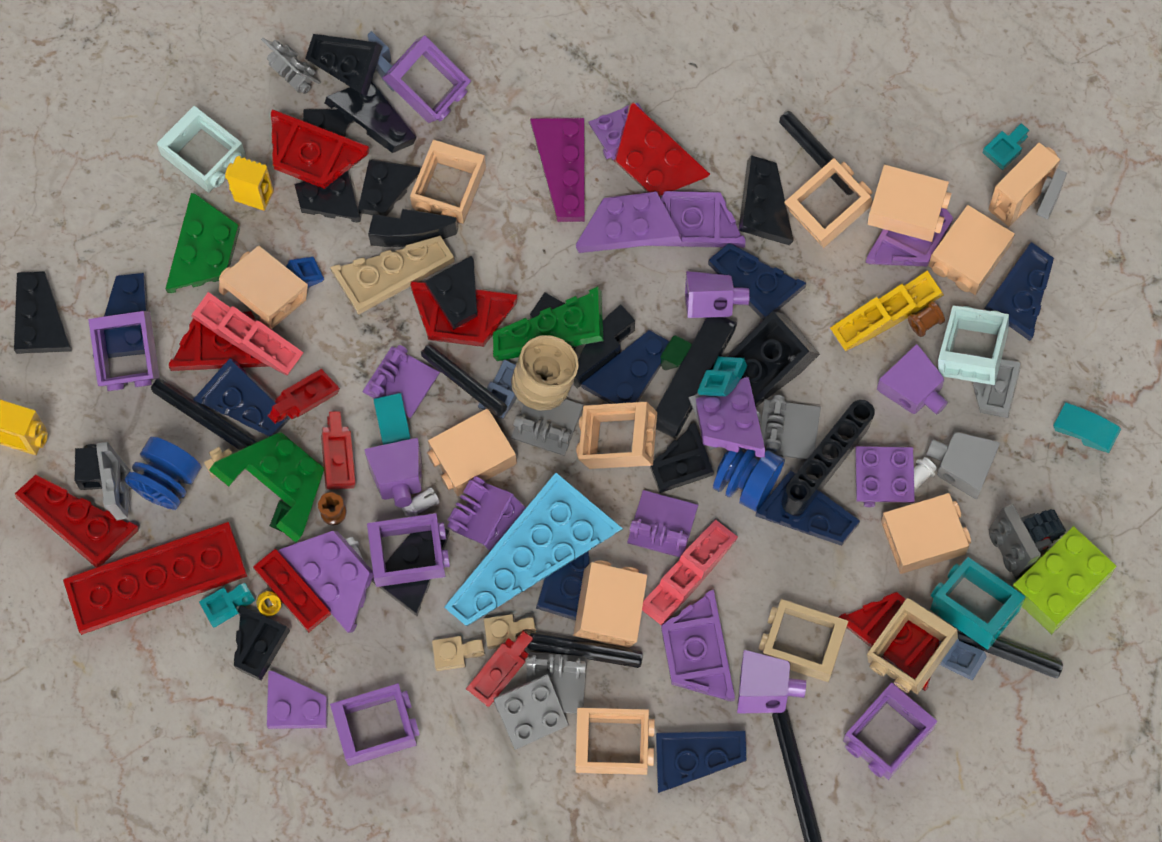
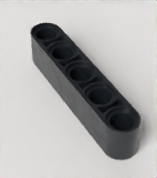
(702, 356)
(825, 468)

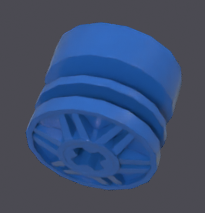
(165, 468)
(750, 475)

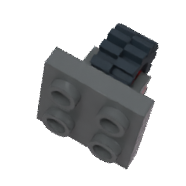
(1024, 537)

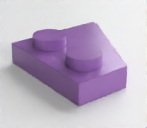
(294, 705)

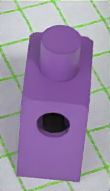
(712, 295)
(914, 383)
(396, 470)
(766, 684)

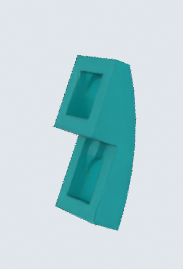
(723, 377)
(391, 419)
(1087, 426)

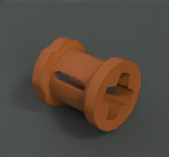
(926, 319)
(330, 499)

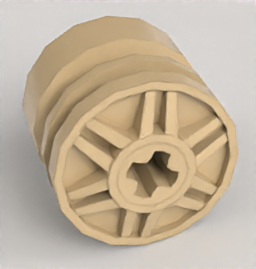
(544, 372)

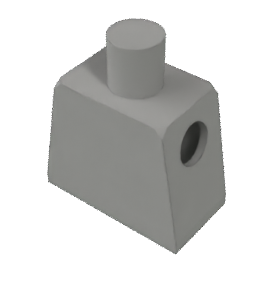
(964, 461)

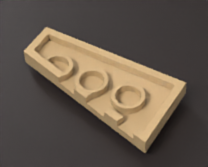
(381, 277)

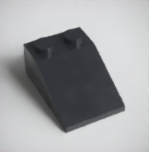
(774, 355)

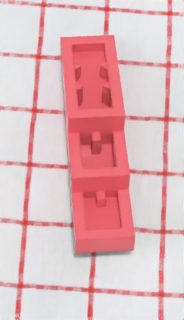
(247, 334)
(688, 572)

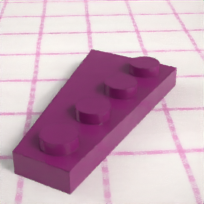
(563, 163)

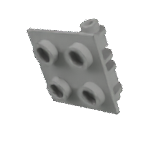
(285, 63)
(548, 428)
(789, 428)
(566, 675)
(531, 711)

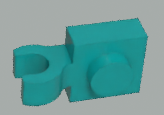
(1006, 148)
(222, 605)

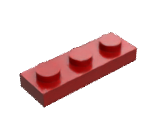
(292, 590)

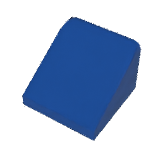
(306, 270)

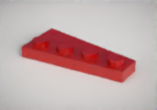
(78, 522)

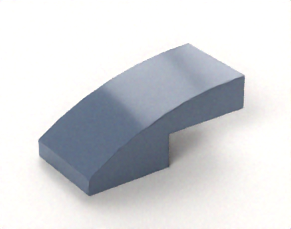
(384, 59)
(502, 386)
(964, 659)

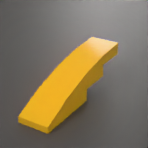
(886, 311)

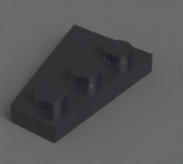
(345, 59)
(374, 115)
(763, 203)
(37, 317)
(413, 553)

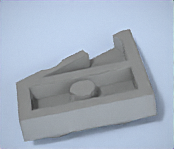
(1050, 193)
(998, 398)
(114, 487)

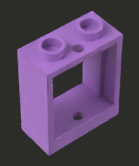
(425, 47)
(97, 328)
(402, 526)
(367, 700)
(905, 707)

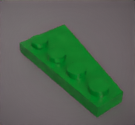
(574, 322)

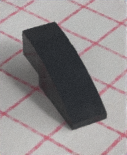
(410, 228)
(595, 355)

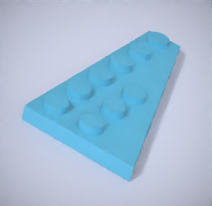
(543, 539)

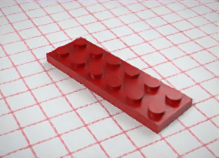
(154, 578)

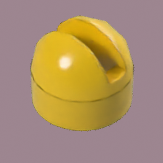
(276, 603)

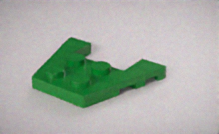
(282, 469)

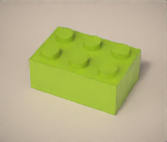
(1063, 579)

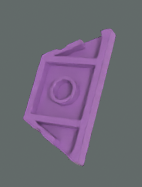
(701, 219)
(628, 223)
(905, 250)
(731, 420)
(332, 573)
(697, 650)

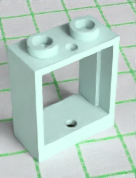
(184, 131)
(969, 366)

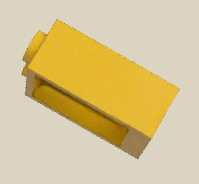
(21, 428)

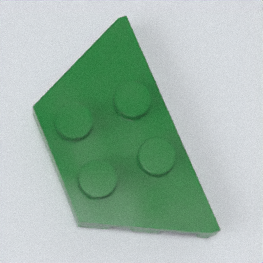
(203, 246)

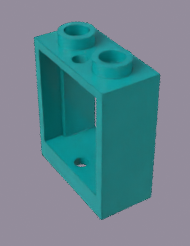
(964, 620)

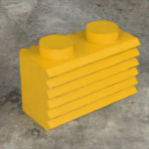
(249, 183)

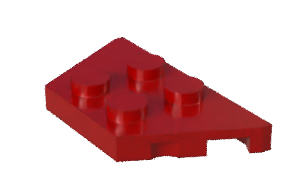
(311, 151)
(654, 156)
(491, 311)
(207, 350)
(910, 647)

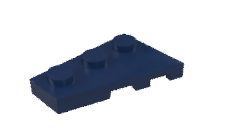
(767, 285)
(1023, 290)
(127, 296)
(630, 372)
(241, 398)
(821, 518)
(562, 589)
(694, 755)

